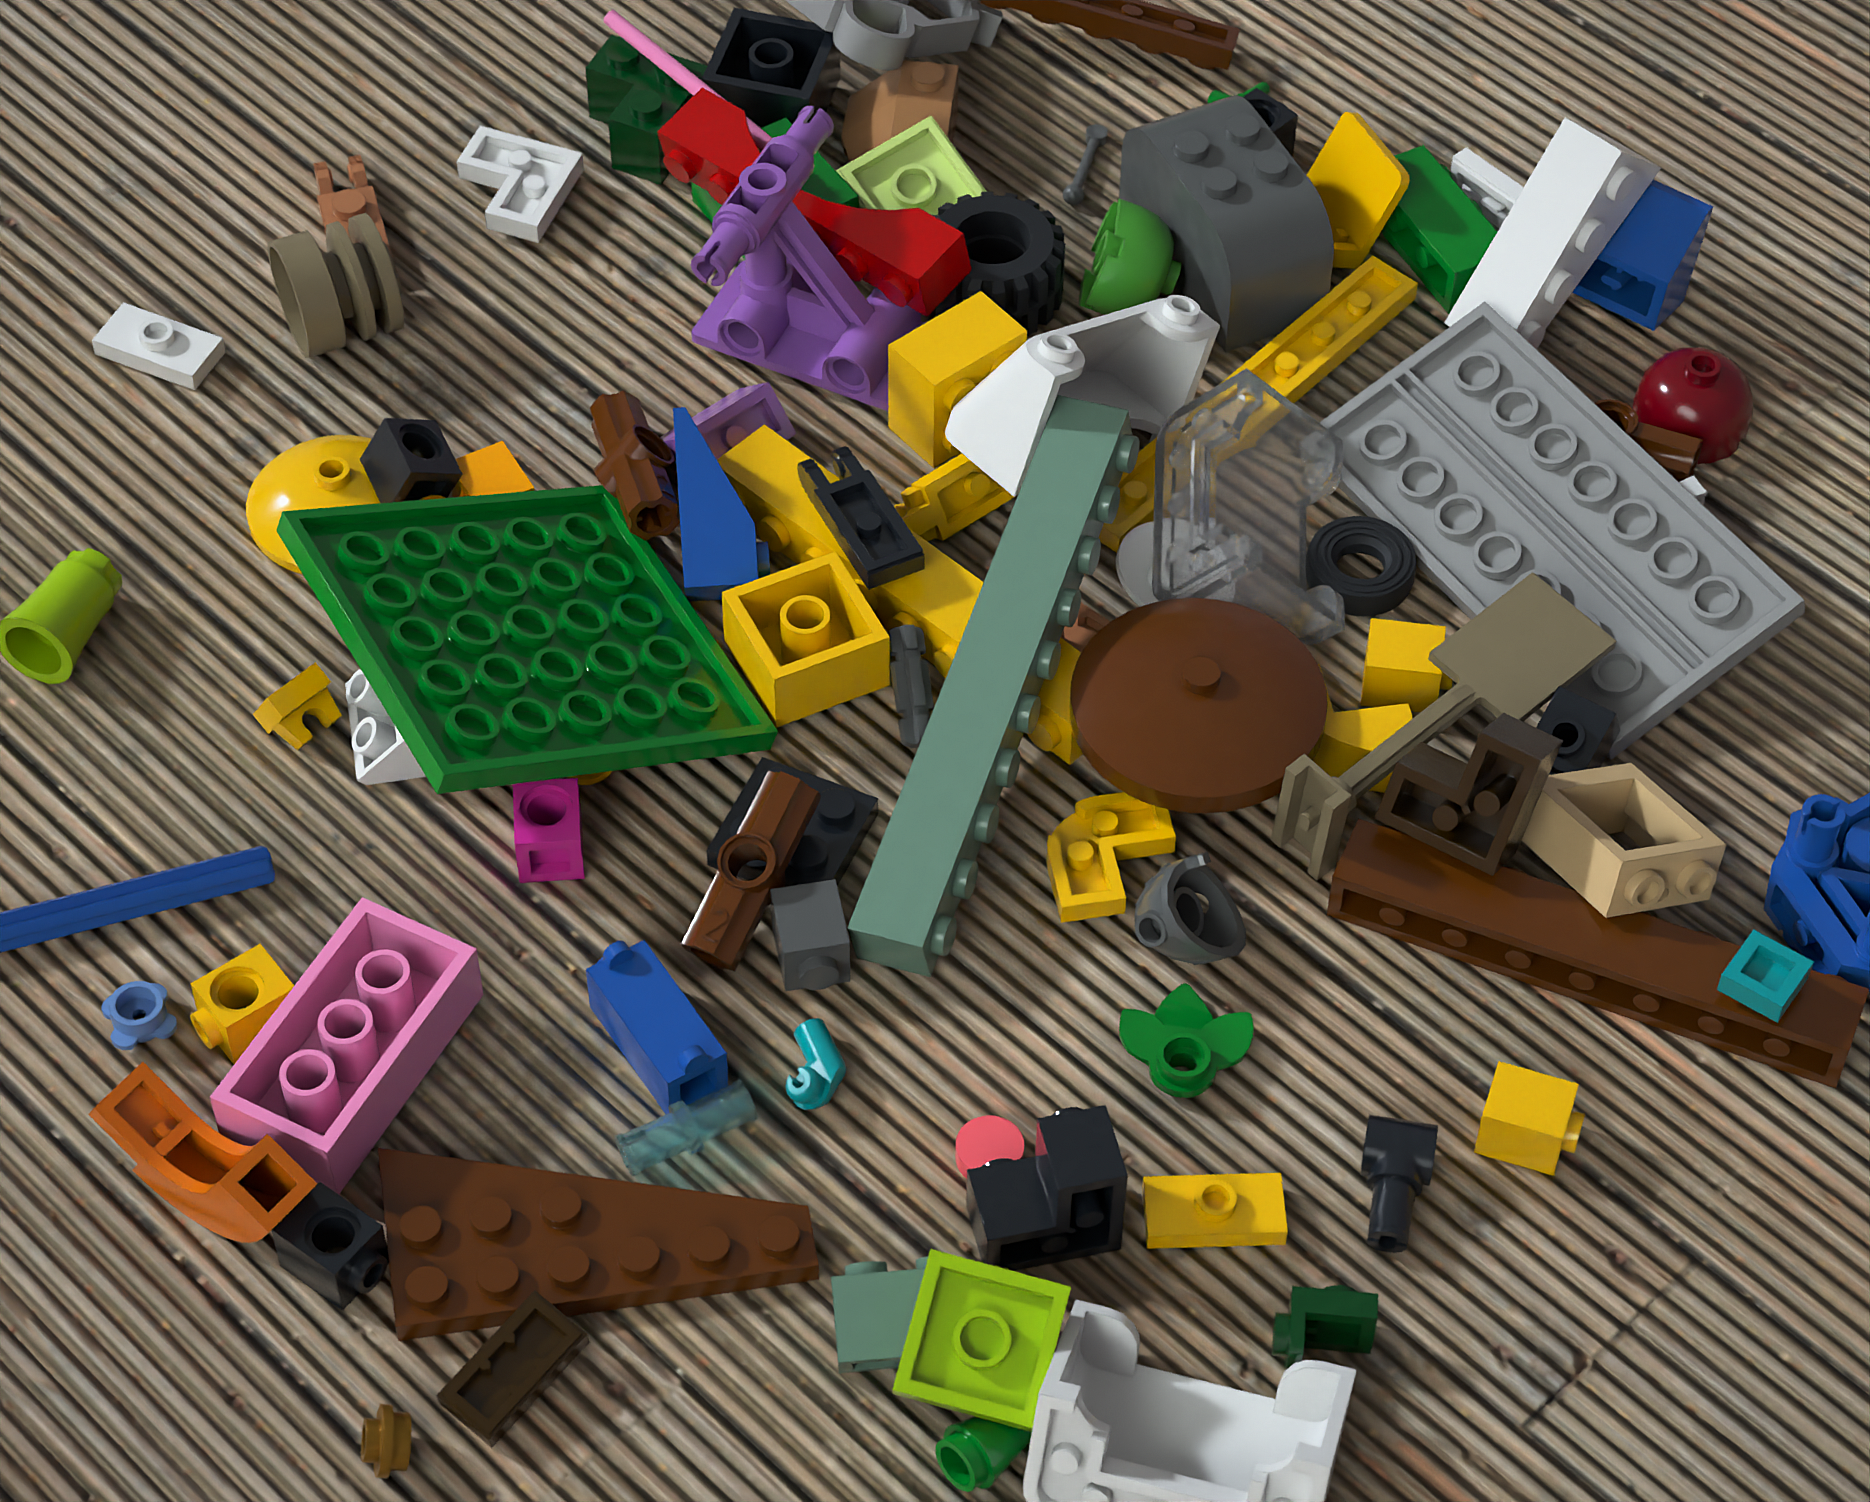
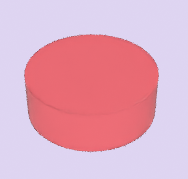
(987, 1140)

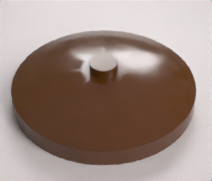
(1196, 704)

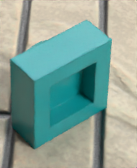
(1765, 975)

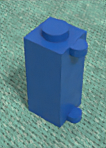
(655, 1025)

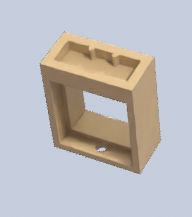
(1571, 835)

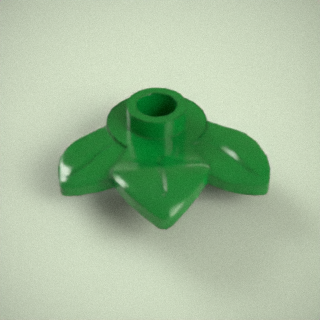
(1185, 1036)

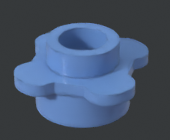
(134, 1000)

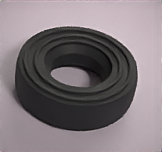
(1367, 537)

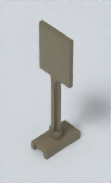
(1500, 659)

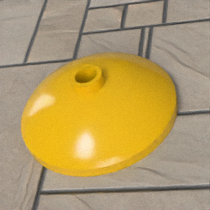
(307, 476)

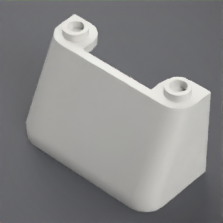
(1127, 359)
(1164, 1437)

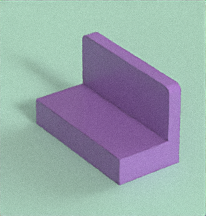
(737, 417)

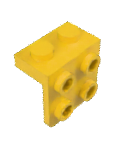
(1357, 186)

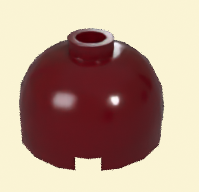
(1697, 396)

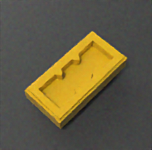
(1214, 1210)

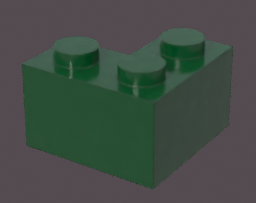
(635, 104)

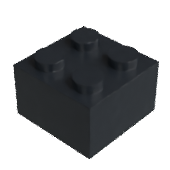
(773, 66)

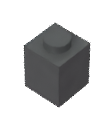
(810, 935)

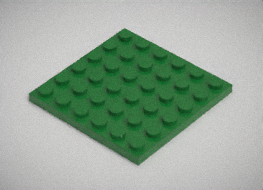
(523, 636)

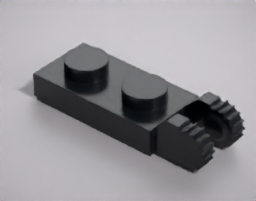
(862, 520)

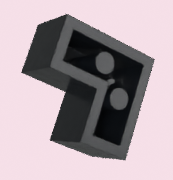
(1052, 1204)

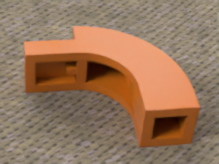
(193, 1167)

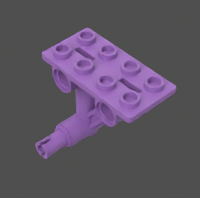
(790, 297)

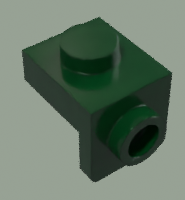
(1325, 1320)

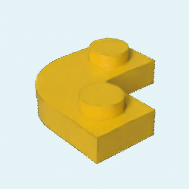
(1089, 844)

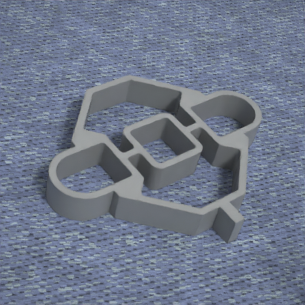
(889, 30)

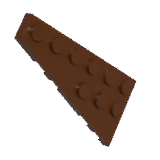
(485, 1235)

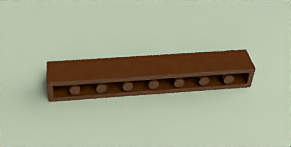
(1569, 948)

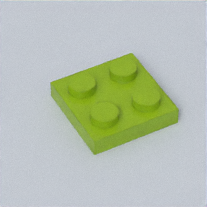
(981, 1339)

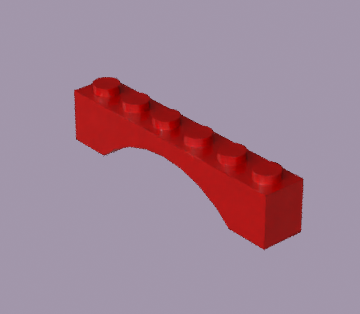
(897, 251)

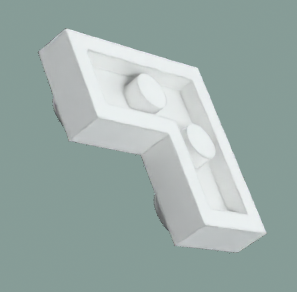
(529, 176)

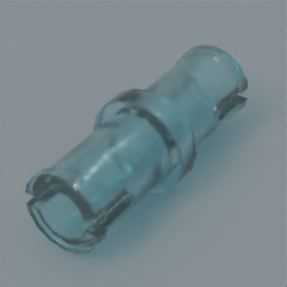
(686, 1127)

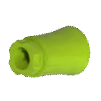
(59, 617)

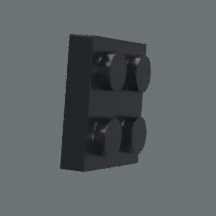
(829, 839)

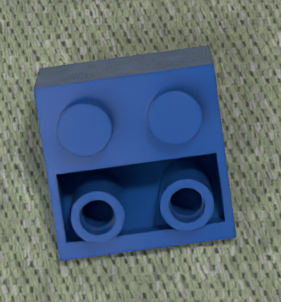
(1649, 257)

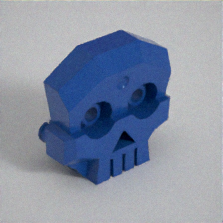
(1823, 886)

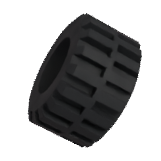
(1012, 256)

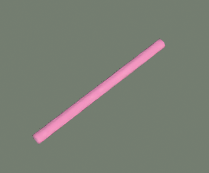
(670, 65)

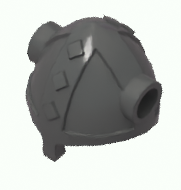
(1173, 920)

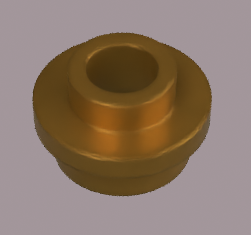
(387, 1441)

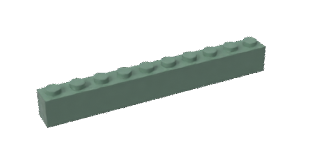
(993, 689)

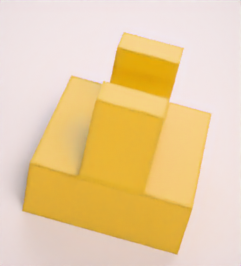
(300, 696)

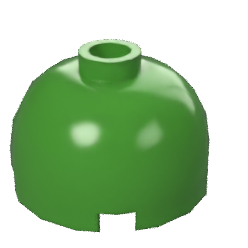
(1129, 260)

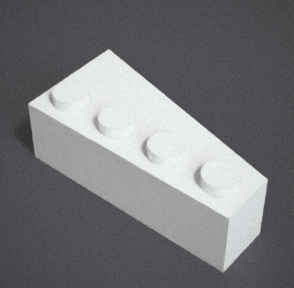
(1556, 228)

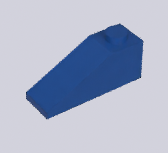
(714, 523)

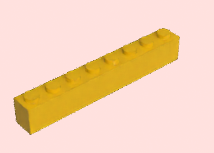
(933, 599)

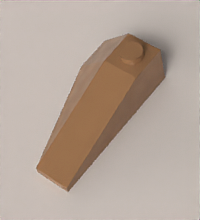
(899, 102)

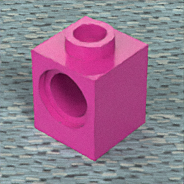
(548, 830)

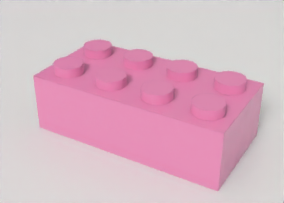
(350, 1042)

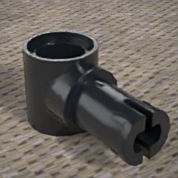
(1398, 1164)

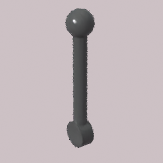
(1095, 137)

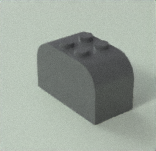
(1239, 216)

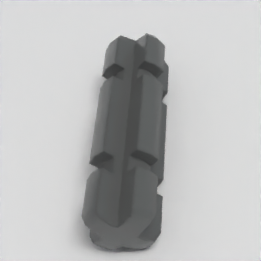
(910, 683)

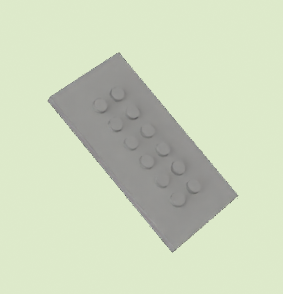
(1519, 473)

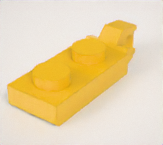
(950, 499)

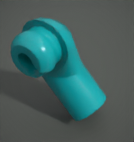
(823, 1069)

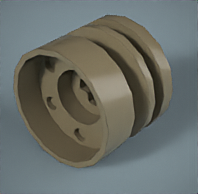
(348, 281)

